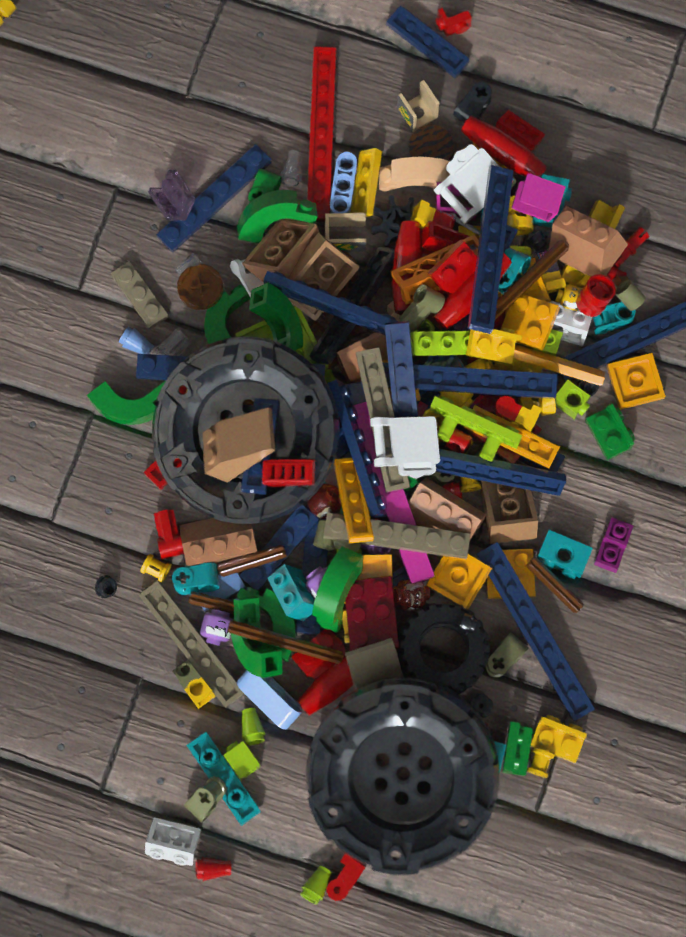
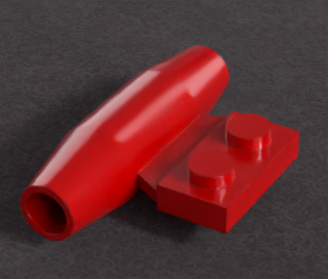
(508, 142)
(407, 250)
(456, 275)
(330, 678)

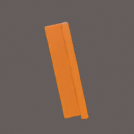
(421, 275)

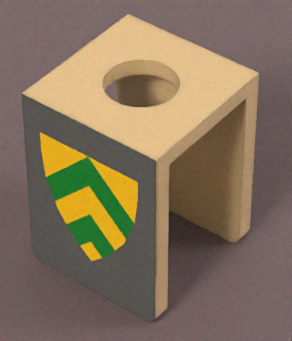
(425, 100)
(346, 220)

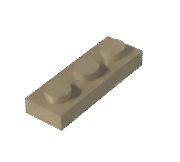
(139, 295)

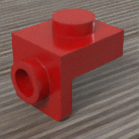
(456, 24)

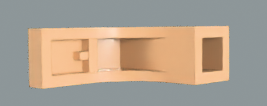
(412, 172)

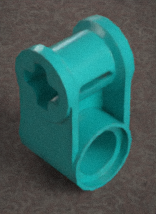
(519, 266)
(610, 319)
(198, 578)

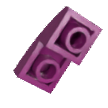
(613, 545)

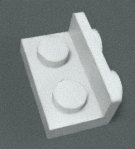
(572, 324)
(172, 841)

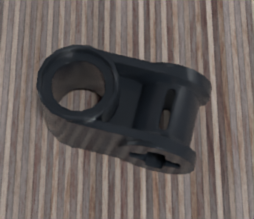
(473, 105)

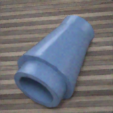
(135, 341)

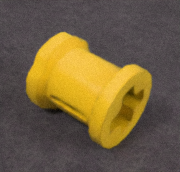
(469, 485)
(151, 561)
(540, 762)

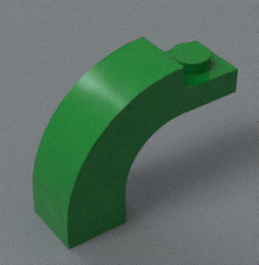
(270, 208)
(279, 315)
(217, 316)
(123, 410)
(335, 587)
(271, 606)
(254, 655)

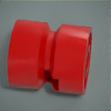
(595, 295)

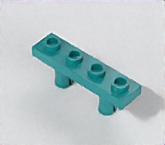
(215, 765)

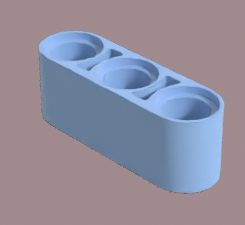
(343, 176)
(270, 699)

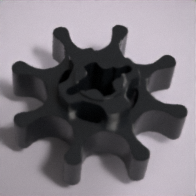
(389, 226)

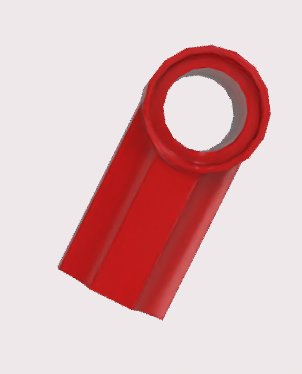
(169, 538)

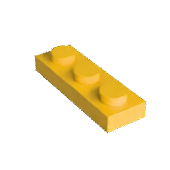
(366, 181)

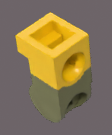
(193, 684)

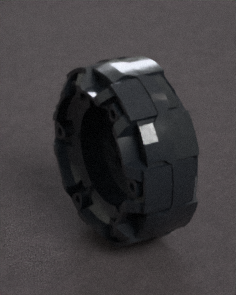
(221, 381)
(371, 818)

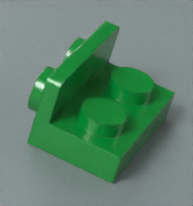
(610, 432)
(517, 749)

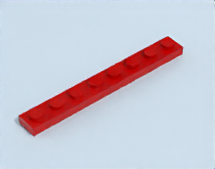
(321, 129)

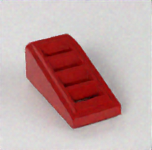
(438, 237)
(274, 468)

